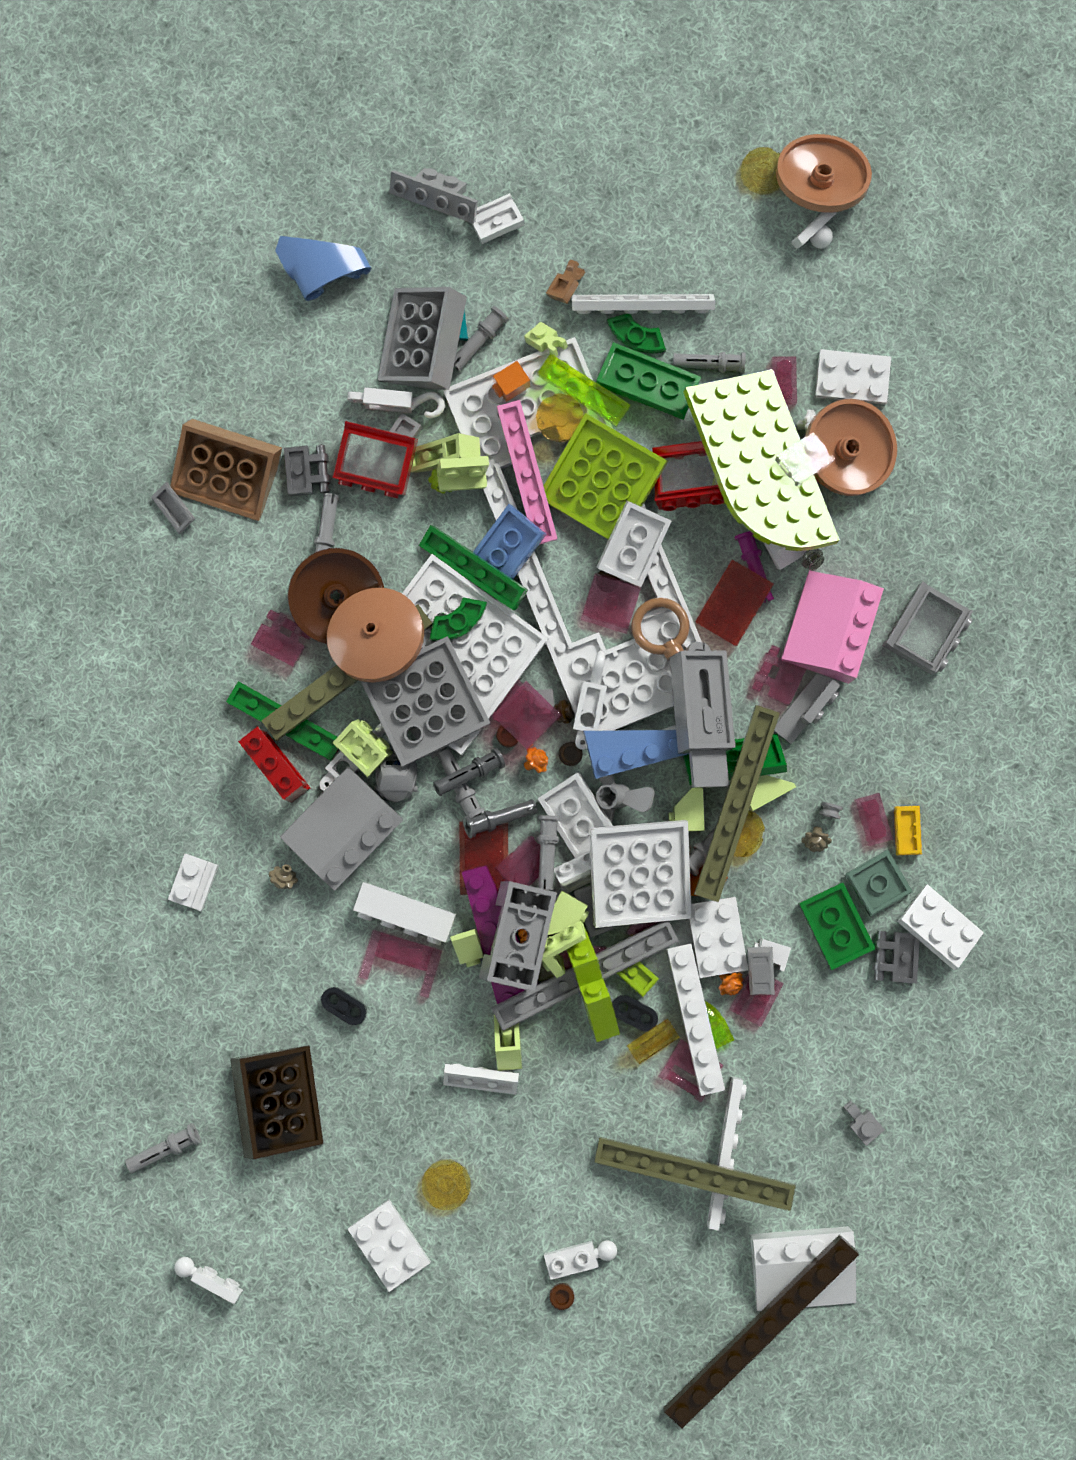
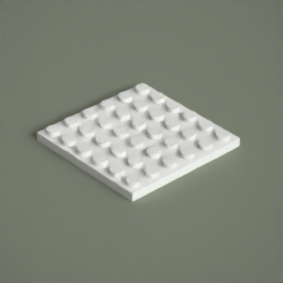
(491, 653)

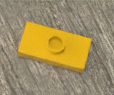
(907, 830)

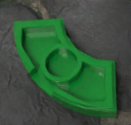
(636, 336)
(460, 621)

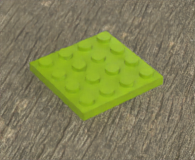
(600, 474)

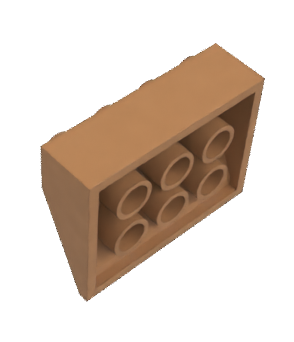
(224, 469)

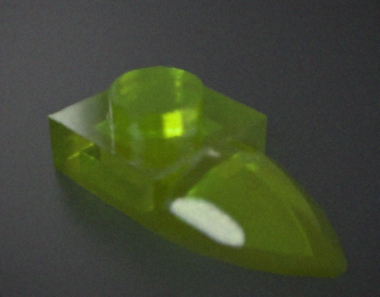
(719, 1027)

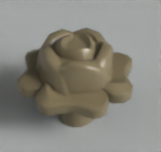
(816, 840)
(283, 877)

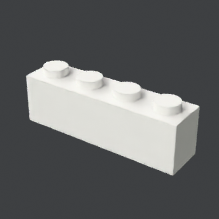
(404, 912)

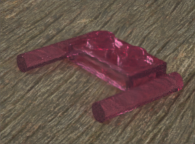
(404, 953)

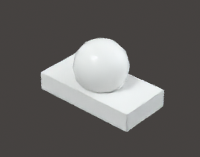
(817, 232)

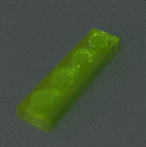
(583, 390)

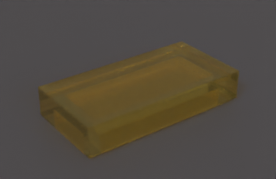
(653, 1041)

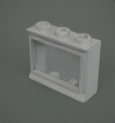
(928, 629)

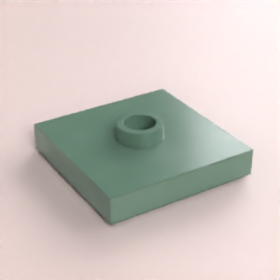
(878, 882)

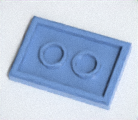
(510, 541)

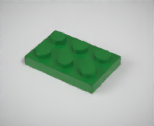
(836, 926)

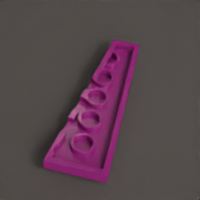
(482, 898)

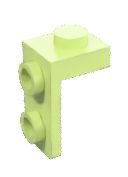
(558, 943)

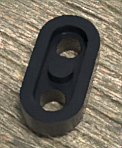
(343, 1007)
(634, 1013)

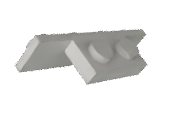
(436, 192)
(807, 706)

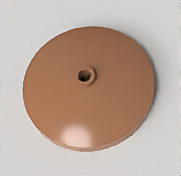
(823, 173)
(869, 442)
(375, 635)

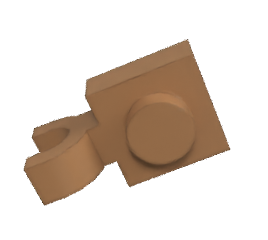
(566, 284)

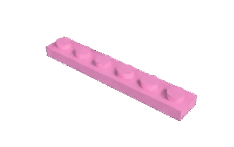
(526, 468)

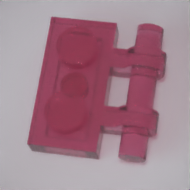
(275, 643)
(786, 680)

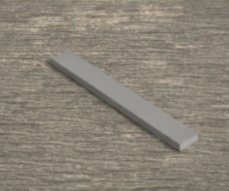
(610, 961)

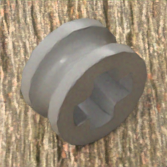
(830, 810)

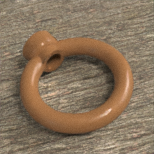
(671, 647)

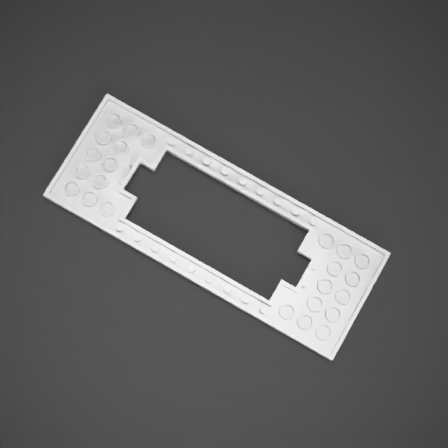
(635, 679)

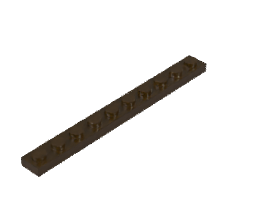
(761, 1331)

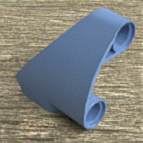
(319, 263)

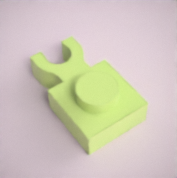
(543, 338)

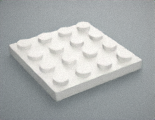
(640, 873)

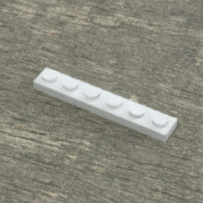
(652, 302)
(695, 1019)
(728, 1142)

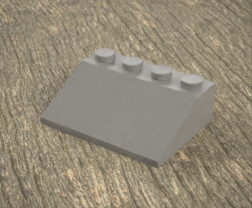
(422, 337)
(341, 828)

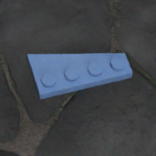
(628, 749)

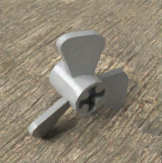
(638, 799)

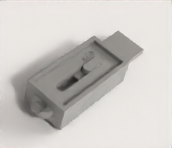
(703, 712)

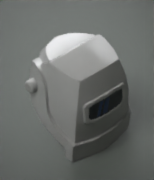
(395, 781)

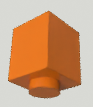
(510, 381)

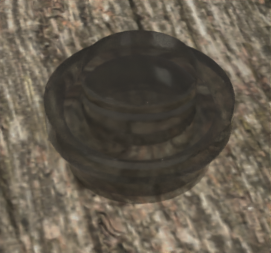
(812, 559)

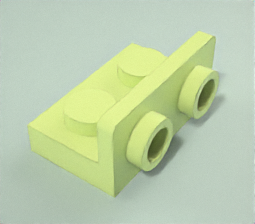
(462, 473)
(363, 746)

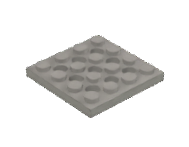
(419, 717)

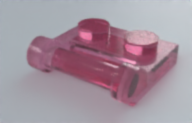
(682, 1058)

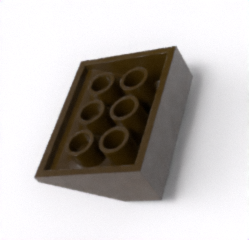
(276, 1102)

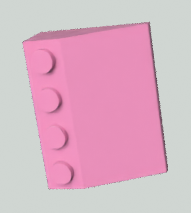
(832, 625)

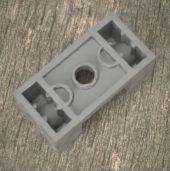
(520, 909)

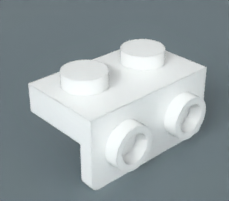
(574, 873)

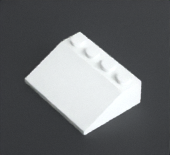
(784, 1255)

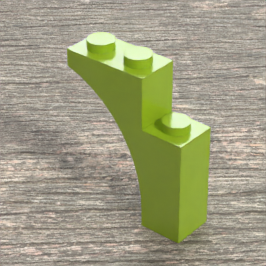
(593, 990)

